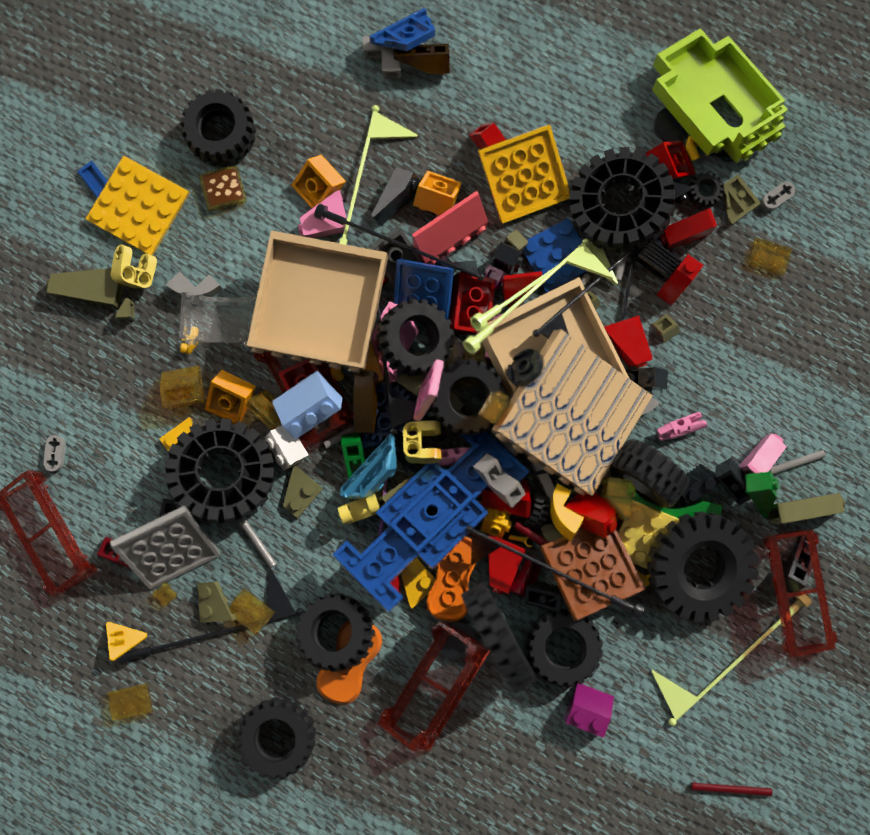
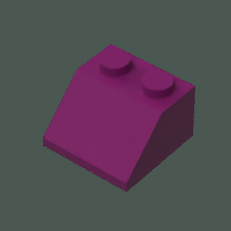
(589, 710)

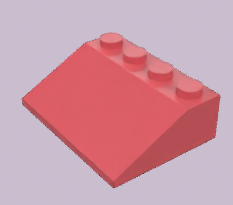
(451, 229)

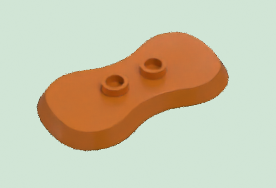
(451, 581)
(346, 686)

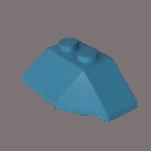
(373, 472)

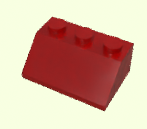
(467, 299)

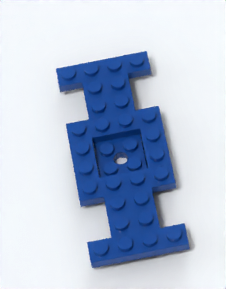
(416, 533)

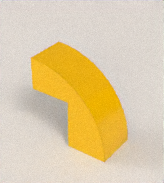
(563, 518)

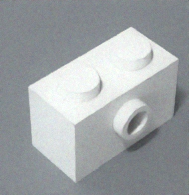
(285, 448)

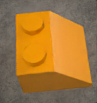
(317, 181)
(436, 193)
(228, 396)

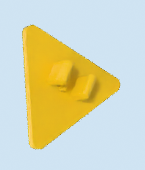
(122, 639)

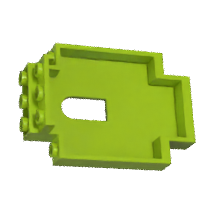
(701, 72)

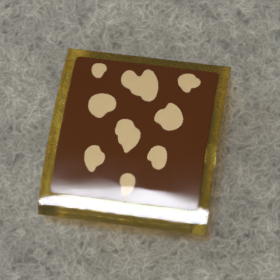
(222, 188)

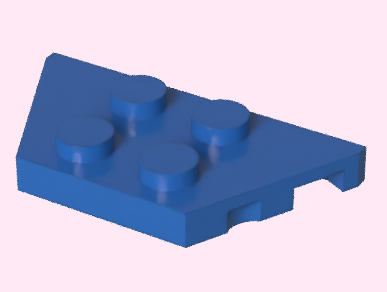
(405, 33)

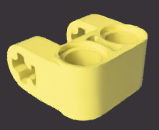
(121, 263)
(424, 455)
(359, 509)

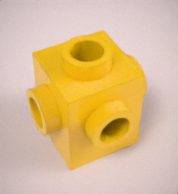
(496, 523)

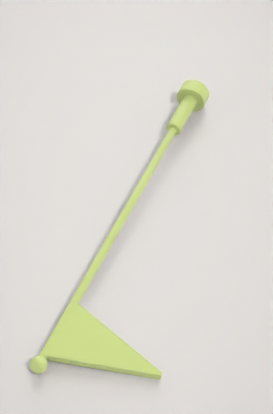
(379, 128)
(580, 258)
(480, 321)
(681, 700)

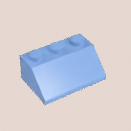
(307, 404)

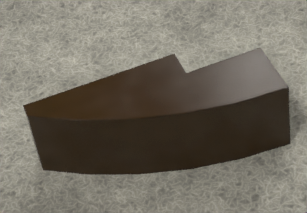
(365, 401)

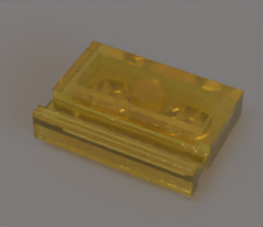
(769, 256)
(264, 409)
(251, 611)
(130, 701)

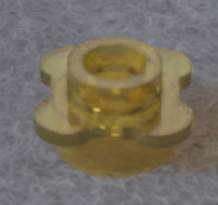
(165, 589)

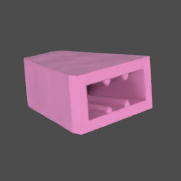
(315, 228)
(763, 455)

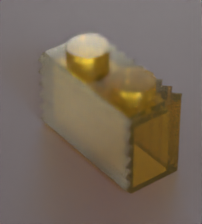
(494, 407)

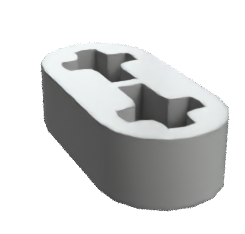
(779, 199)
(50, 451)

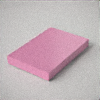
(428, 390)

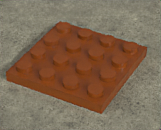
(596, 562)

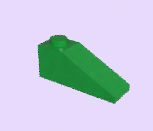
(353, 452)
(762, 491)

